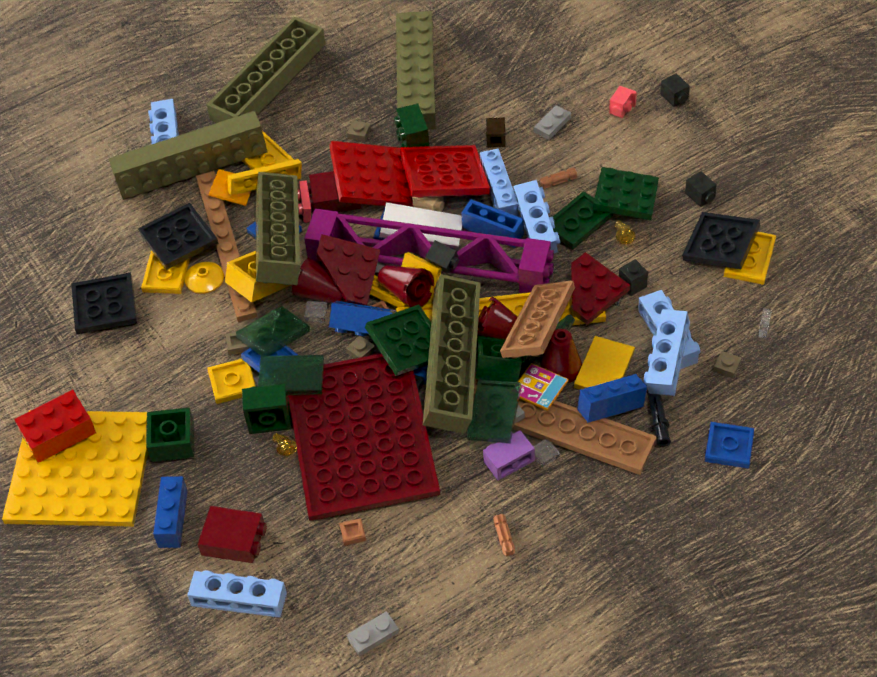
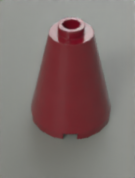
(316, 283)
(407, 284)
(495, 320)
(562, 355)

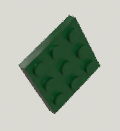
(626, 193)
(402, 338)

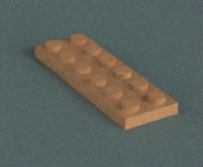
(537, 320)

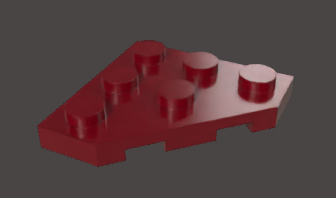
(349, 267)
(594, 288)

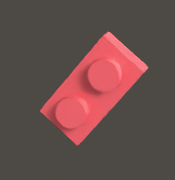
(304, 206)

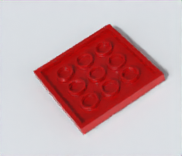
(444, 171)
(369, 174)

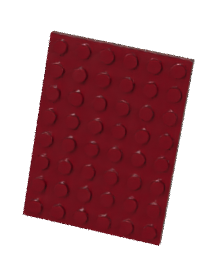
(362, 440)

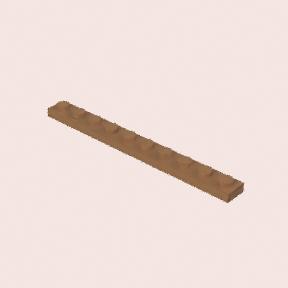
(227, 246)

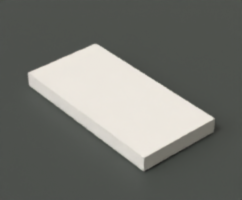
(425, 217)

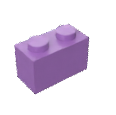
(509, 457)

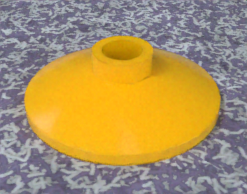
(204, 277)

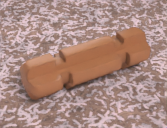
(558, 178)
(504, 535)

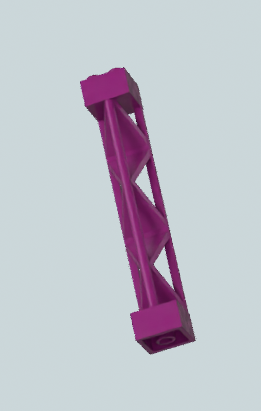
(533, 267)

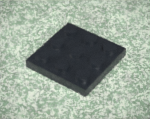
(178, 236)
(721, 240)
(103, 303)

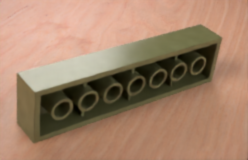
(416, 63)
(268, 71)
(188, 155)
(277, 229)
(452, 354)

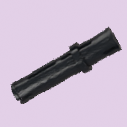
(662, 435)

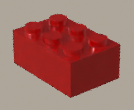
(55, 426)

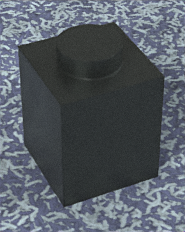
(675, 90)
(700, 189)
(442, 256)
(634, 275)

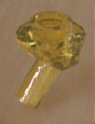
(624, 234)
(285, 446)

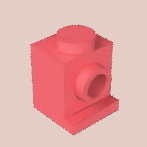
(622, 101)

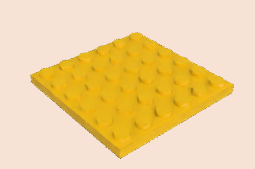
(87, 483)

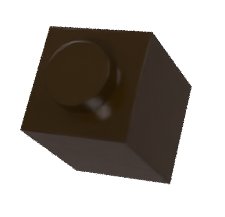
(495, 132)

